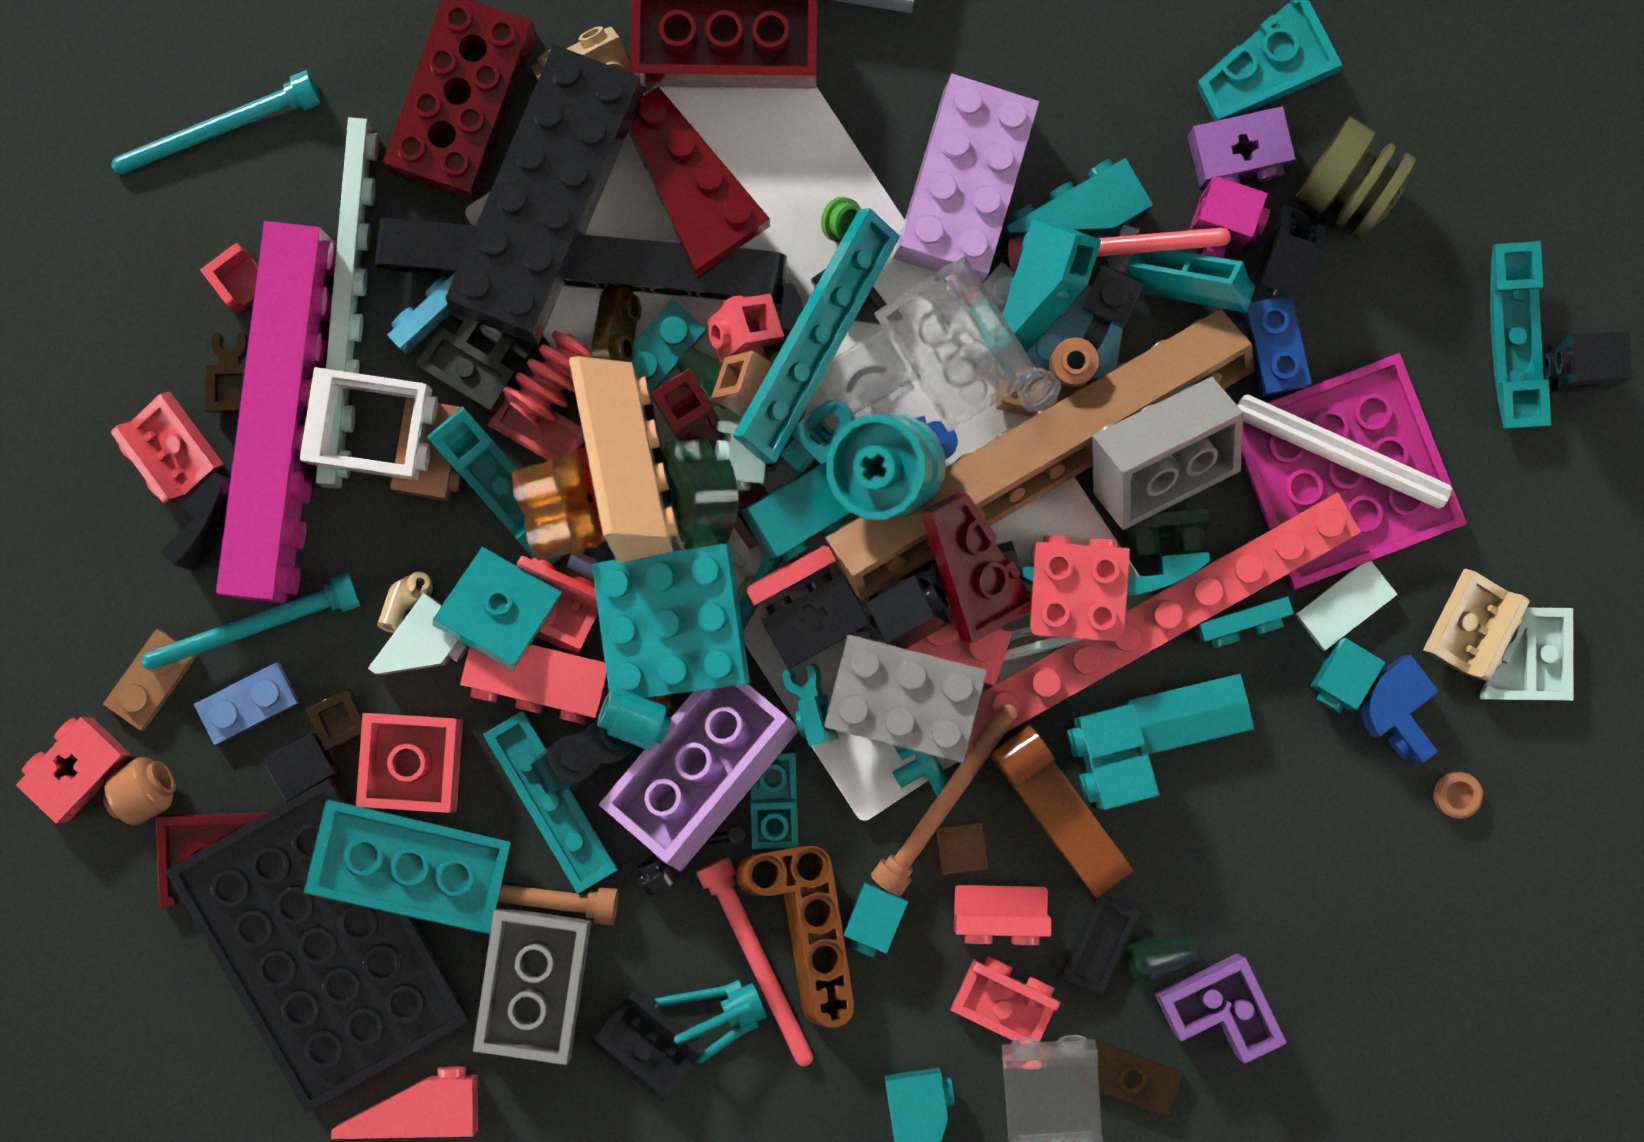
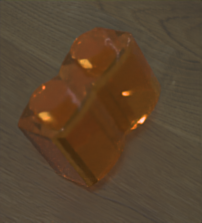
(556, 507)

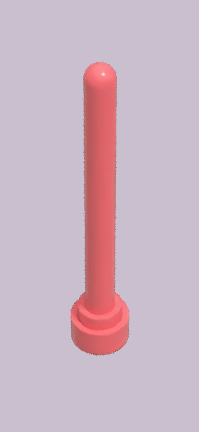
(1142, 243)
(720, 881)

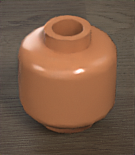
(139, 791)

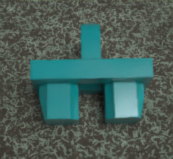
(814, 436)

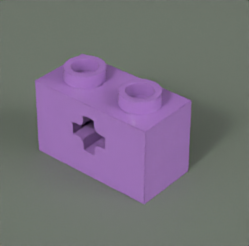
(1261, 132)

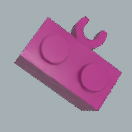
(1233, 208)

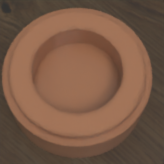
(1458, 795)

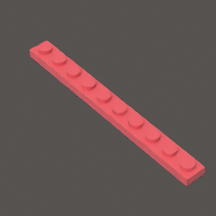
(1170, 613)

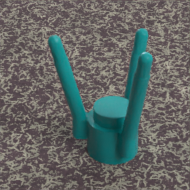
(740, 1009)

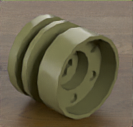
(1356, 178)

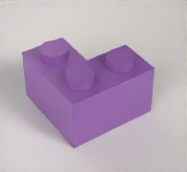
(1227, 996)

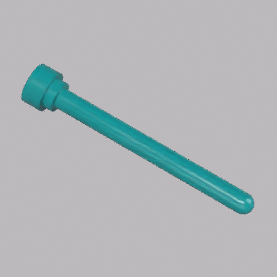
(298, 93)
(337, 595)

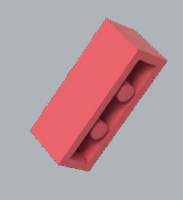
(541, 679)

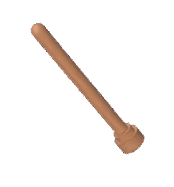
(895, 871)
(597, 905)

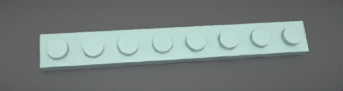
(349, 281)

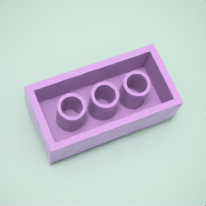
(966, 176)
(700, 771)

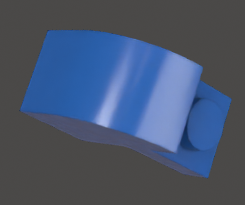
(1388, 706)

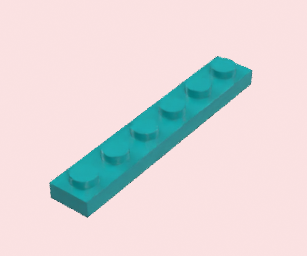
(816, 336)

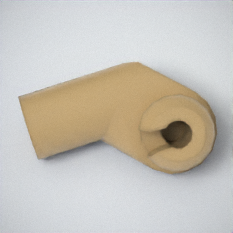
(403, 597)

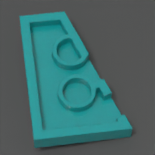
(1274, 62)

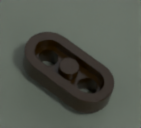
(616, 324)

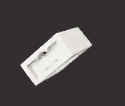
(321, 419)

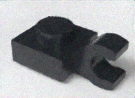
(1110, 302)

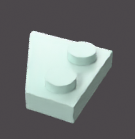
(1536, 659)

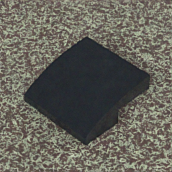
(202, 534)

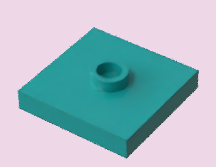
(497, 608)

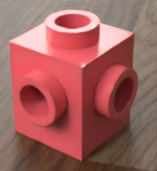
(745, 326)

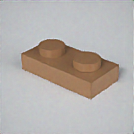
(144, 691)

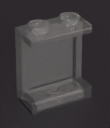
(1052, 1090)

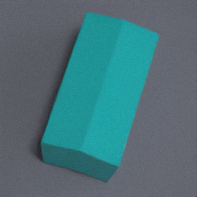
(1193, 278)
(1193, 714)

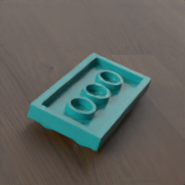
(407, 867)

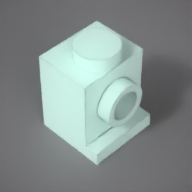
(745, 464)

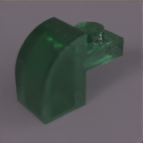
(705, 493)

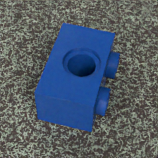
(1276, 347)

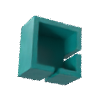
(1110, 757)

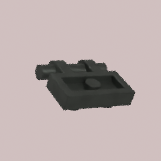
(469, 370)

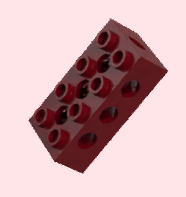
(441, 74)

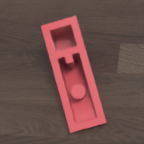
(430, 1108)

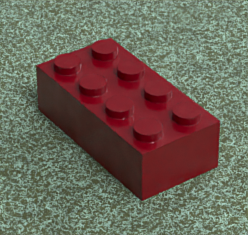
(724, 43)

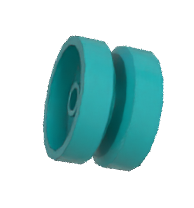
(879, 442)

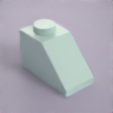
(418, 642)

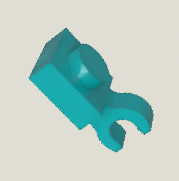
(812, 706)

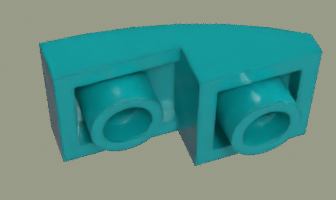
(775, 805)

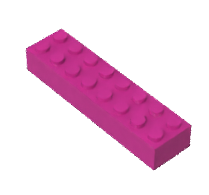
(267, 470)

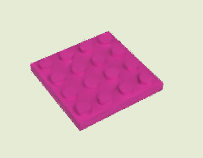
(1379, 412)

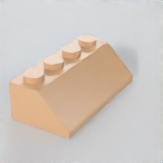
(622, 458)

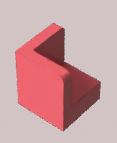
(233, 277)

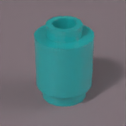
(634, 719)

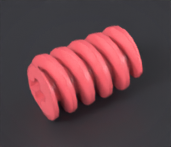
(547, 380)

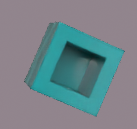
(1346, 676)
(874, 920)

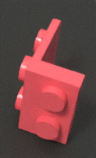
(1079, 589)

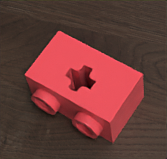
(65, 795)

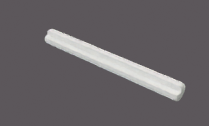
(1344, 452)

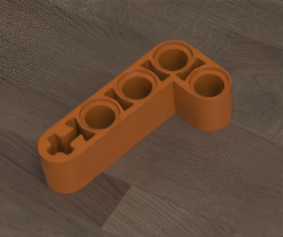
(1061, 811)
(804, 937)

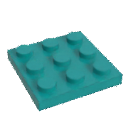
(671, 622)

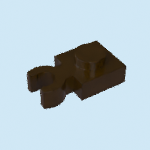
(225, 380)

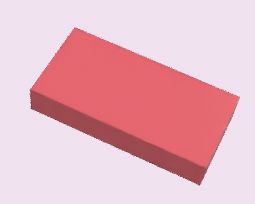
(557, 441)
(788, 574)

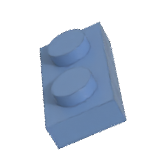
(246, 703)

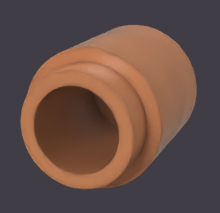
(1060, 368)

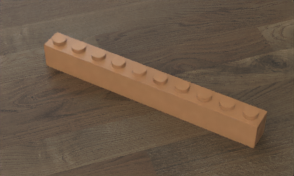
(1044, 449)

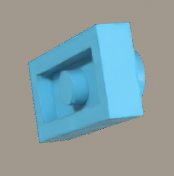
(416, 325)

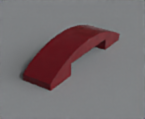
(692, 418)

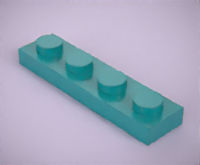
(556, 815)

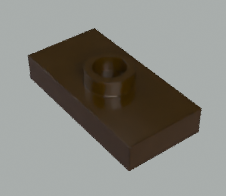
(1136, 1079)

